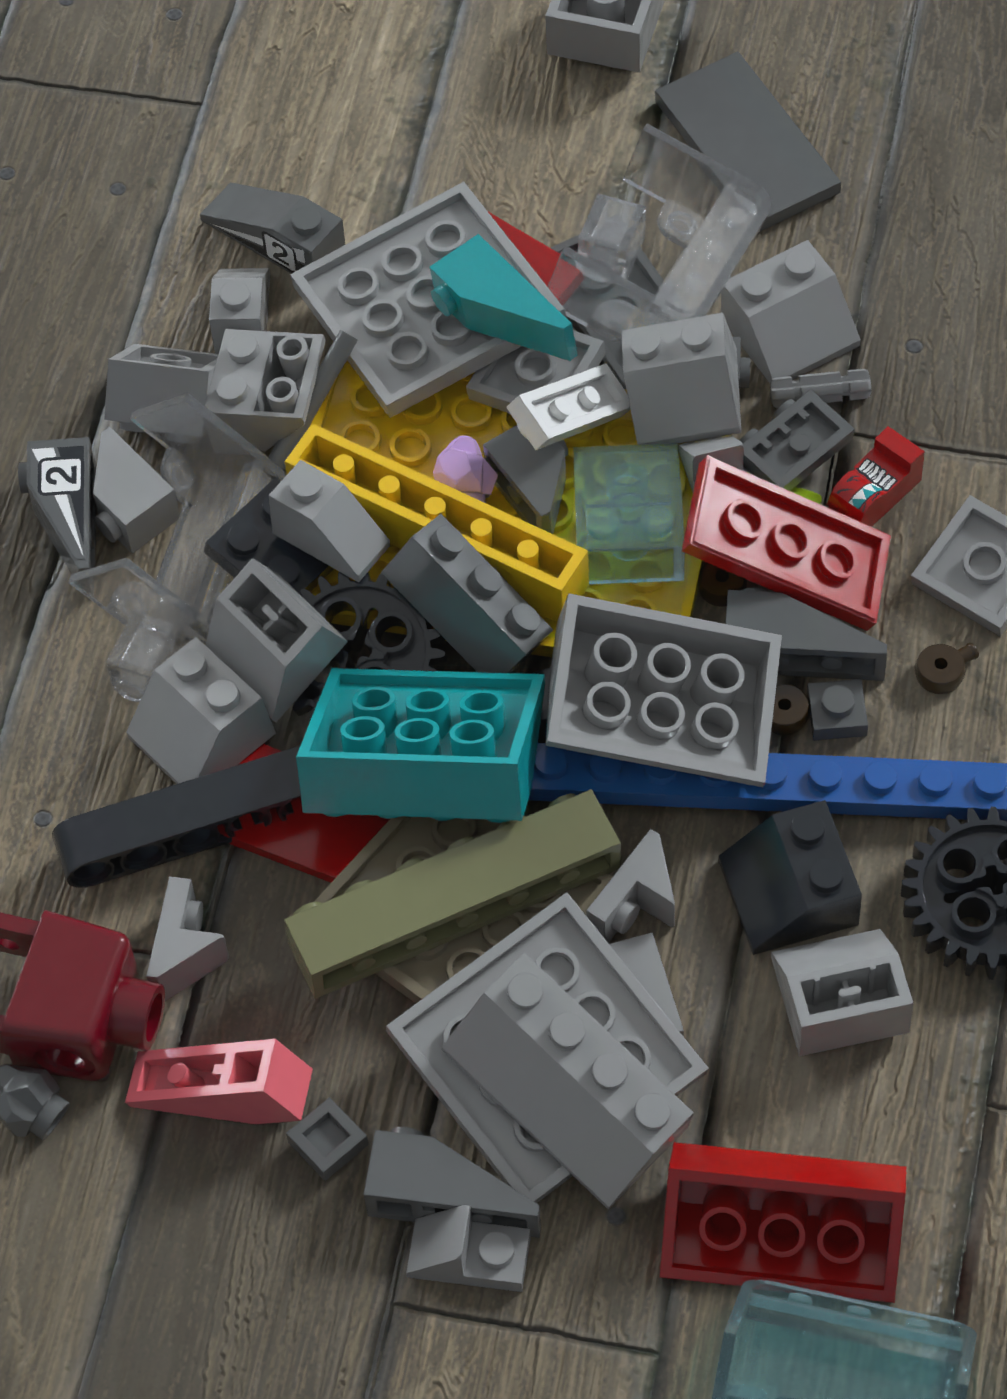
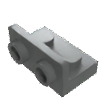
(795, 441)

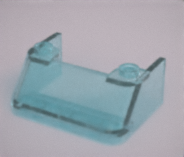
(836, 1347)

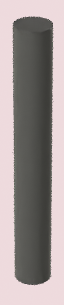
(325, 378)

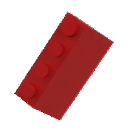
(783, 1221)

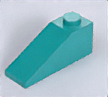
(498, 301)

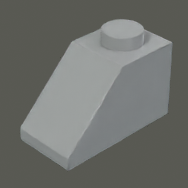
(238, 301)
(130, 495)
(326, 521)

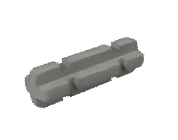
(828, 386)

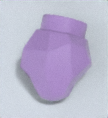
(465, 469)

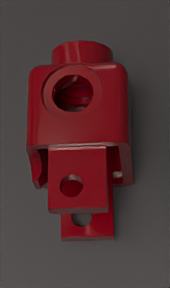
(75, 997)

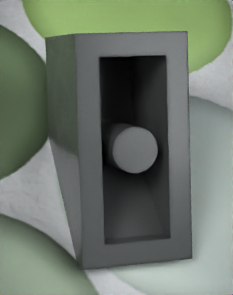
(529, 477)

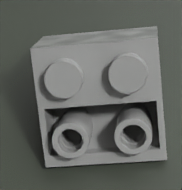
(264, 383)
(271, 636)
(843, 991)

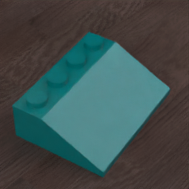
(422, 744)

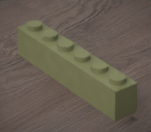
(452, 892)

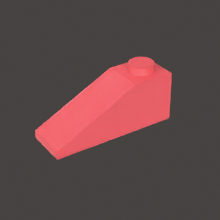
(223, 1082)

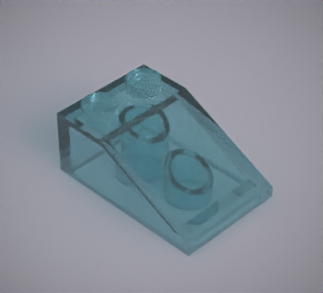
(630, 512)

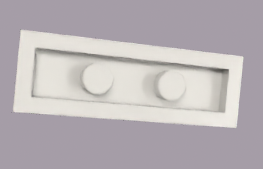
(569, 406)

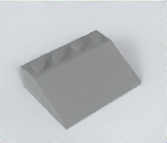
(662, 690)

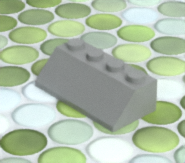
(567, 1081)

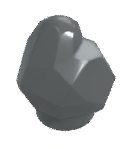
(30, 1101)

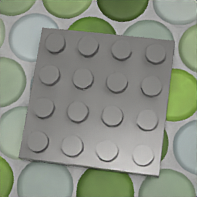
(383, 299)
(593, 974)

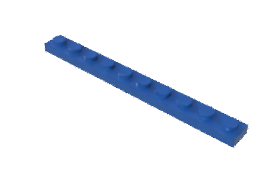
(792, 781)

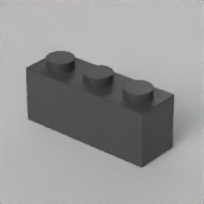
(466, 599)

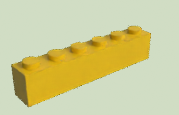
(405, 501)

